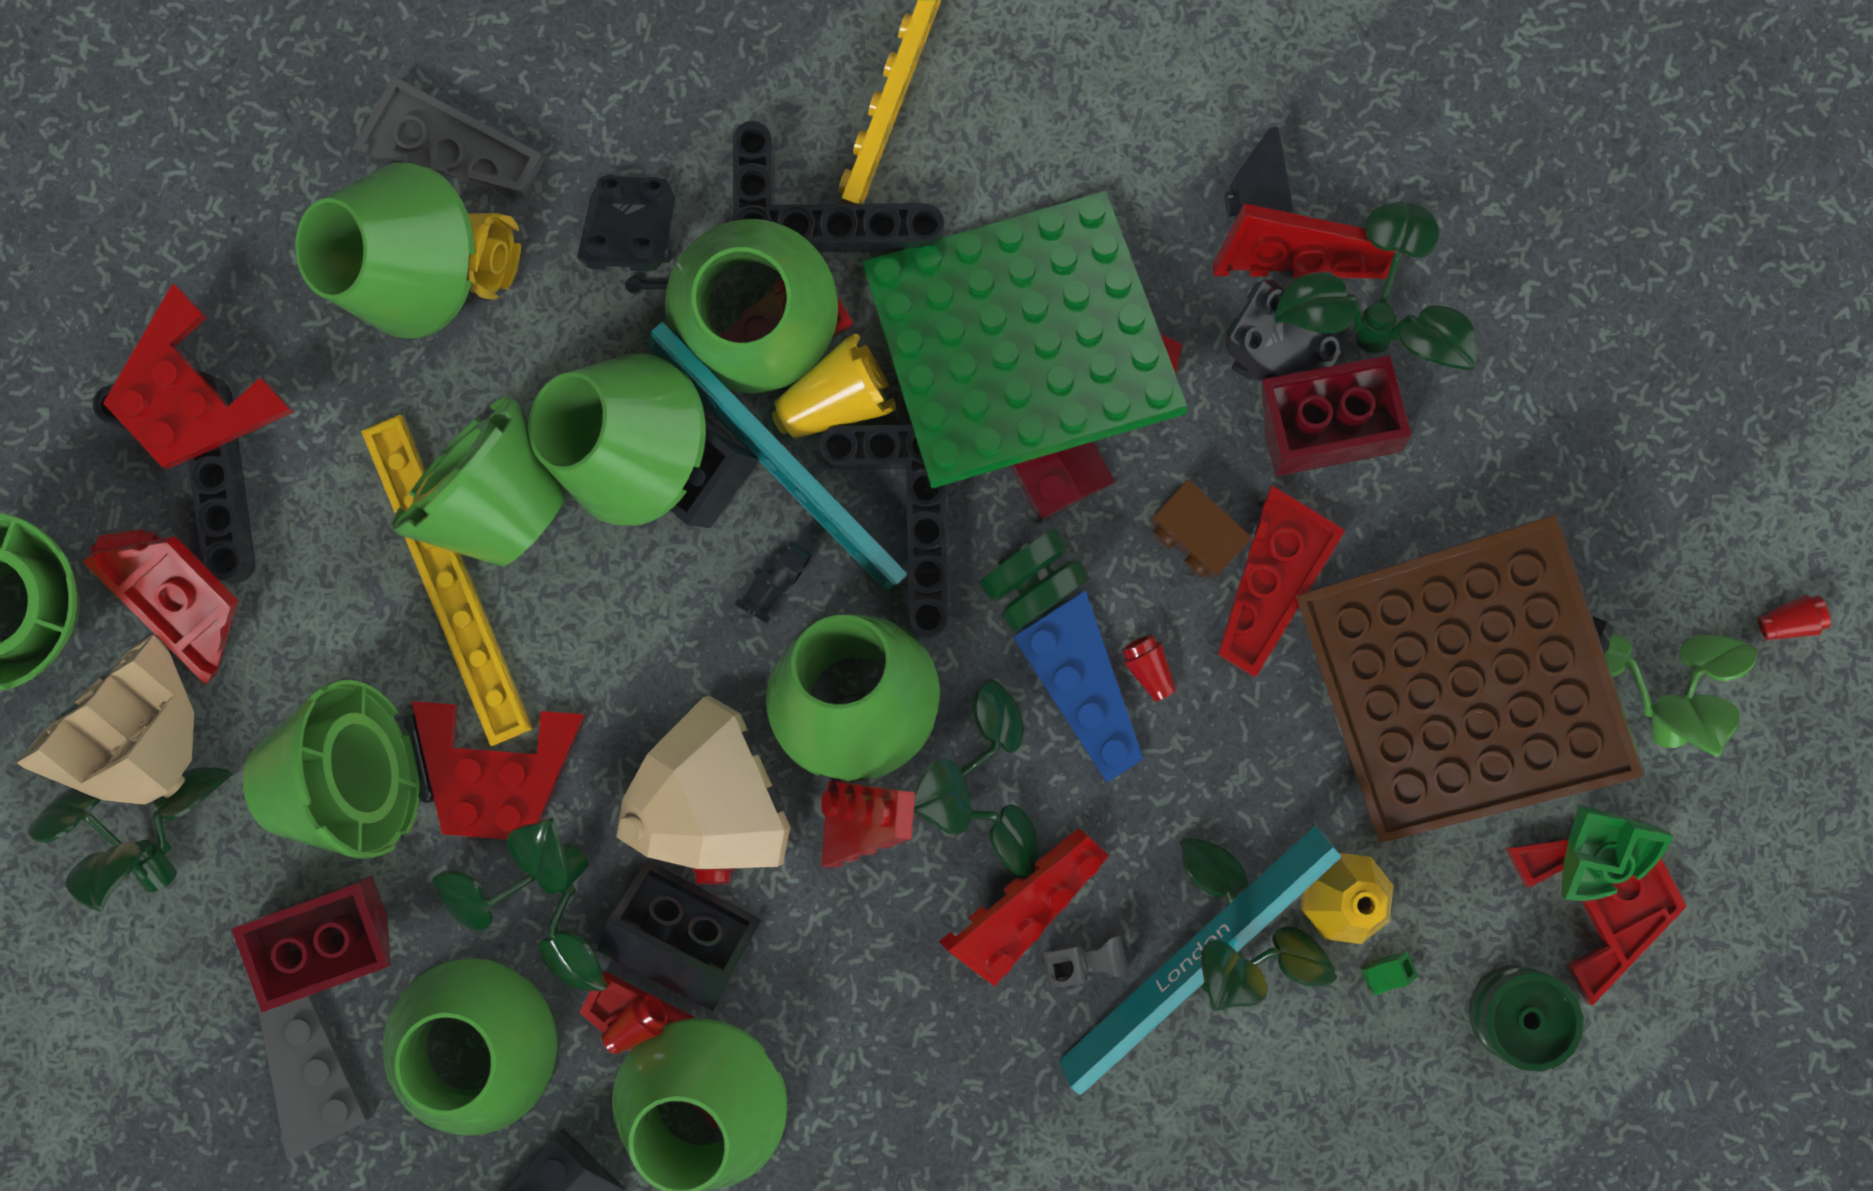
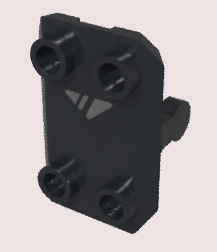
(628, 224)
(1272, 348)

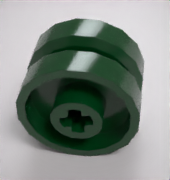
(1031, 575)
(1531, 1041)

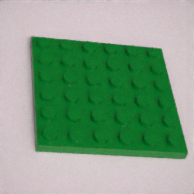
(1022, 339)

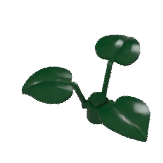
(1321, 303)
(946, 801)
(555, 868)
(102, 872)
(1226, 973)

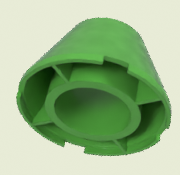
(390, 250)
(807, 321)
(620, 436)
(484, 491)
(52, 600)
(863, 736)
(336, 773)
(508, 1016)
(717, 1071)

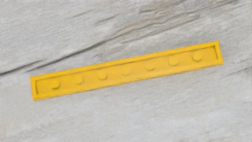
(451, 592)

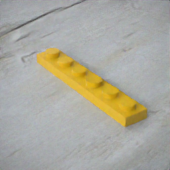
(886, 104)

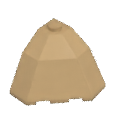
(126, 734)
(704, 797)

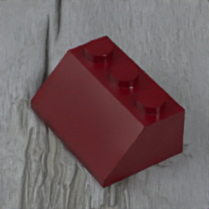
(1334, 415)
(1062, 479)
(315, 943)

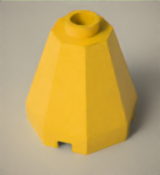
(1349, 900)

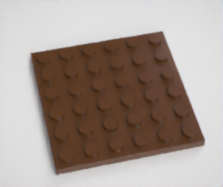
(1470, 681)

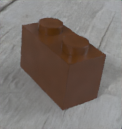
(1198, 531)

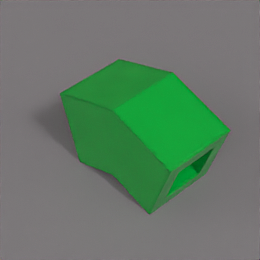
(1389, 973)

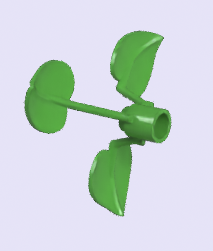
(1702, 719)

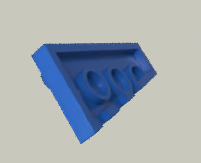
(1078, 676)

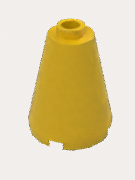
(495, 254)
(835, 392)

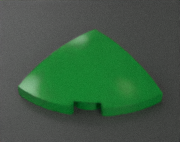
(1608, 851)

